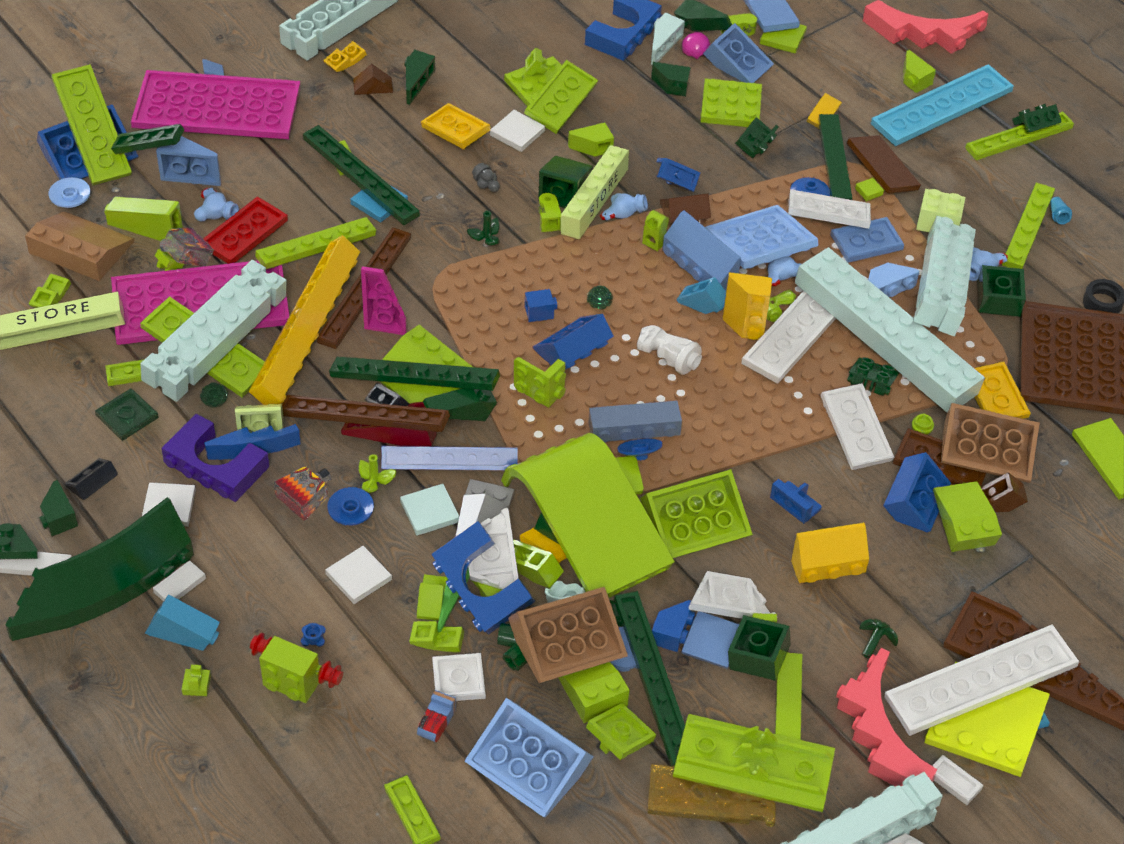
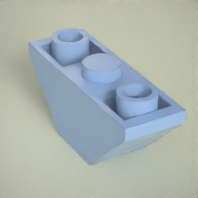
(893, 278)

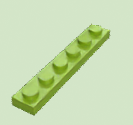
(1028, 226)
(313, 243)

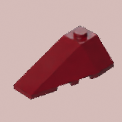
(391, 435)

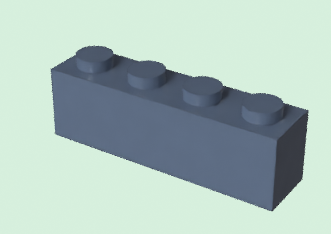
(635, 421)

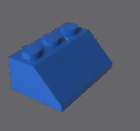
(575, 340)
(912, 494)

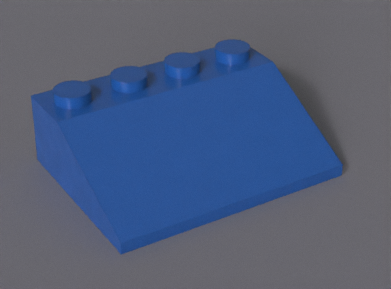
(62, 151)

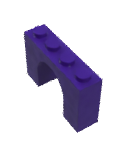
(228, 479)

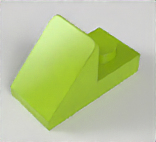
(431, 597)

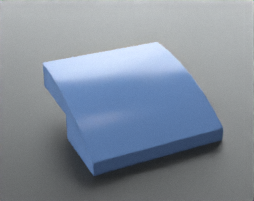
(710, 639)

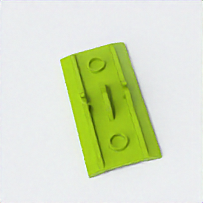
(754, 762)

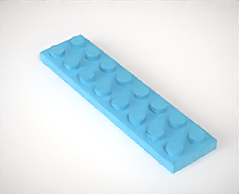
(941, 105)

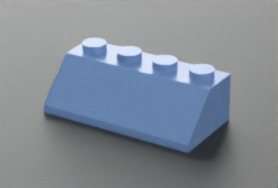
(699, 250)

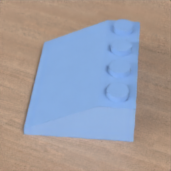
(528, 758)

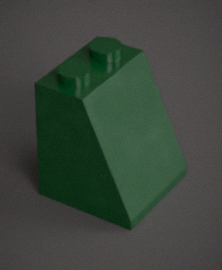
(562, 178)

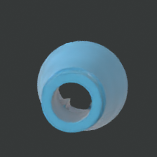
(1060, 211)

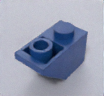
(671, 626)

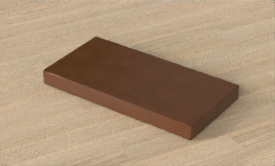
(883, 164)
(917, 443)

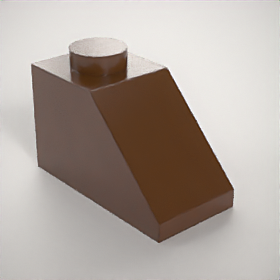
(1005, 493)

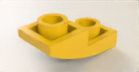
(344, 59)
(826, 105)
(538, 540)

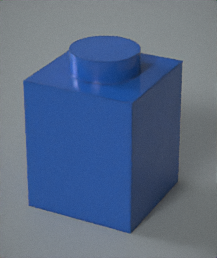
(540, 305)

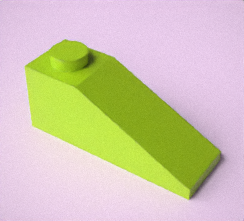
(537, 564)

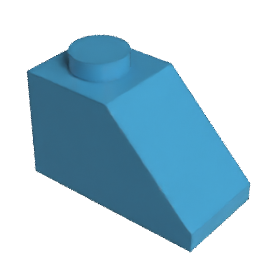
(704, 296)

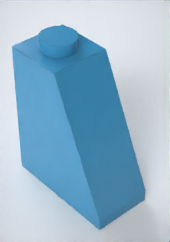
(183, 625)

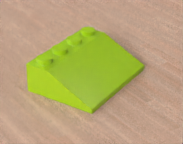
(421, 347)
(698, 513)

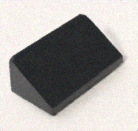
(383, 395)
(92, 478)

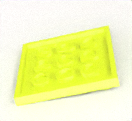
(996, 732)

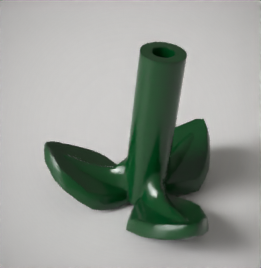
(490, 228)
(880, 628)

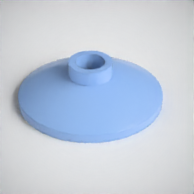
(69, 192)

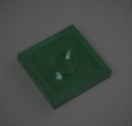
(126, 414)

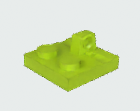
(620, 731)

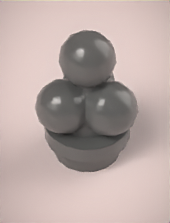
(485, 177)

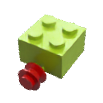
(292, 668)

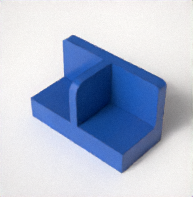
(677, 174)
(795, 500)

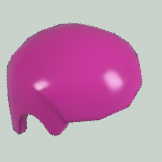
(695, 44)

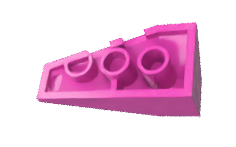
(380, 303)

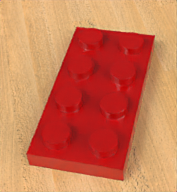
(245, 230)

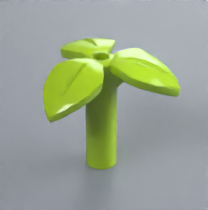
(370, 472)

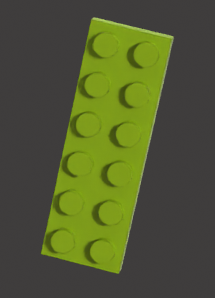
(90, 124)
(235, 370)

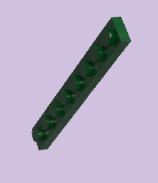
(361, 175)
(415, 373)
(651, 672)

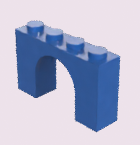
(622, 42)
(454, 561)

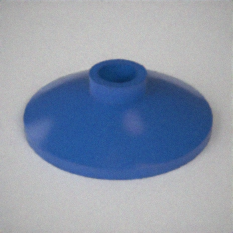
(811, 185)
(640, 448)
(350, 499)

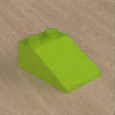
(967, 516)
(595, 690)

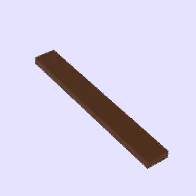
(352, 303)
(365, 413)

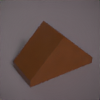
(372, 81)

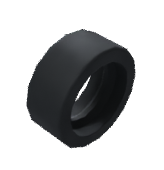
(1106, 287)

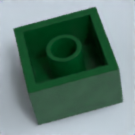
(1001, 290)
(759, 647)

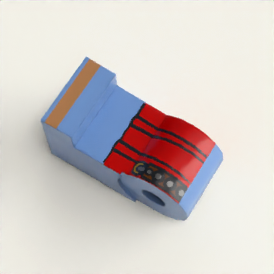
(437, 716)

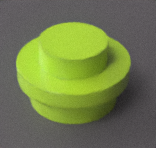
(923, 423)

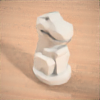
(678, 351)

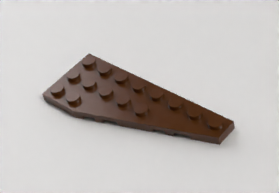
(989, 624)

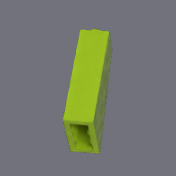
(144, 216)

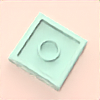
(429, 509)

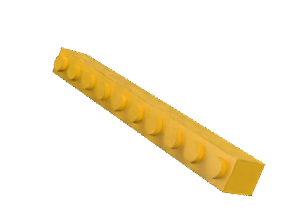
(304, 322)

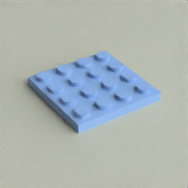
(764, 236)

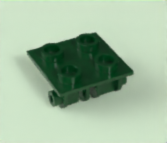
(881, 374)

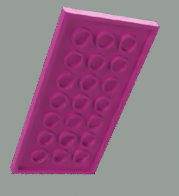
(217, 104)
(188, 286)

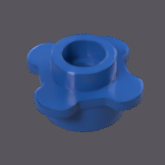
(313, 629)

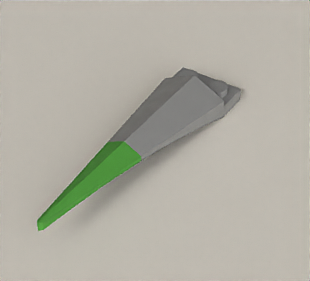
(479, 503)

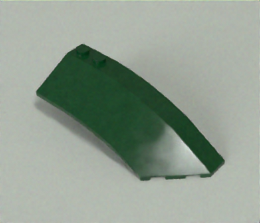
(103, 575)

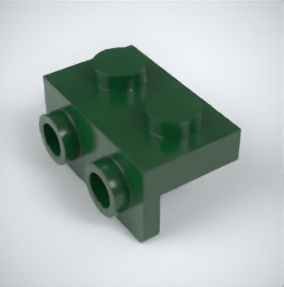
(1039, 118)
(755, 138)

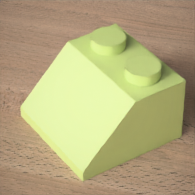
(259, 416)

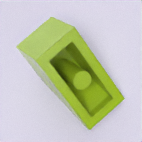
(917, 73)

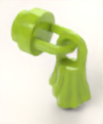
(784, 298)

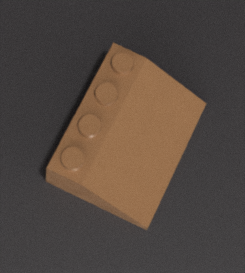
(77, 244)
(989, 442)
(568, 635)

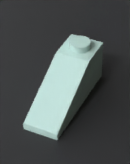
(667, 32)

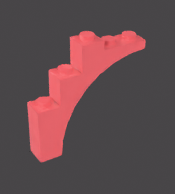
(897, 25)
(889, 755)

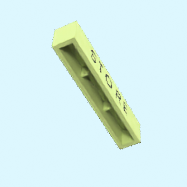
(594, 192)
(61, 320)

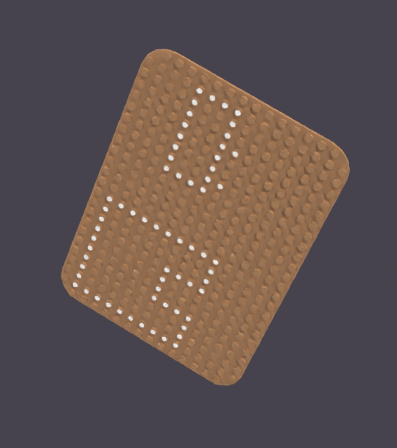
(724, 406)

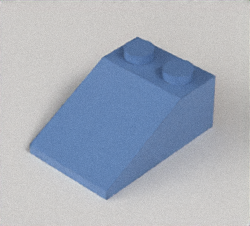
(738, 55)
(188, 163)

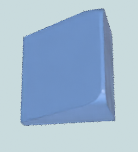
(212, 68)

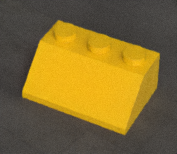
(747, 304)
(830, 553)

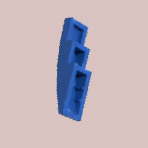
(267, 439)

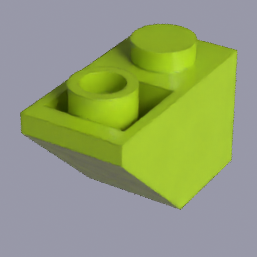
(591, 140)

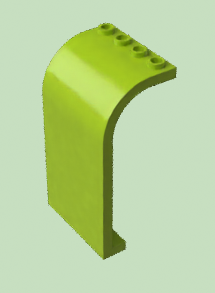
(594, 514)

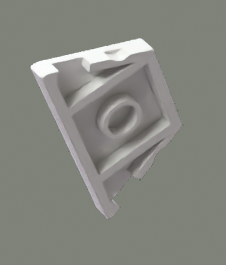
(497, 564)
(728, 596)

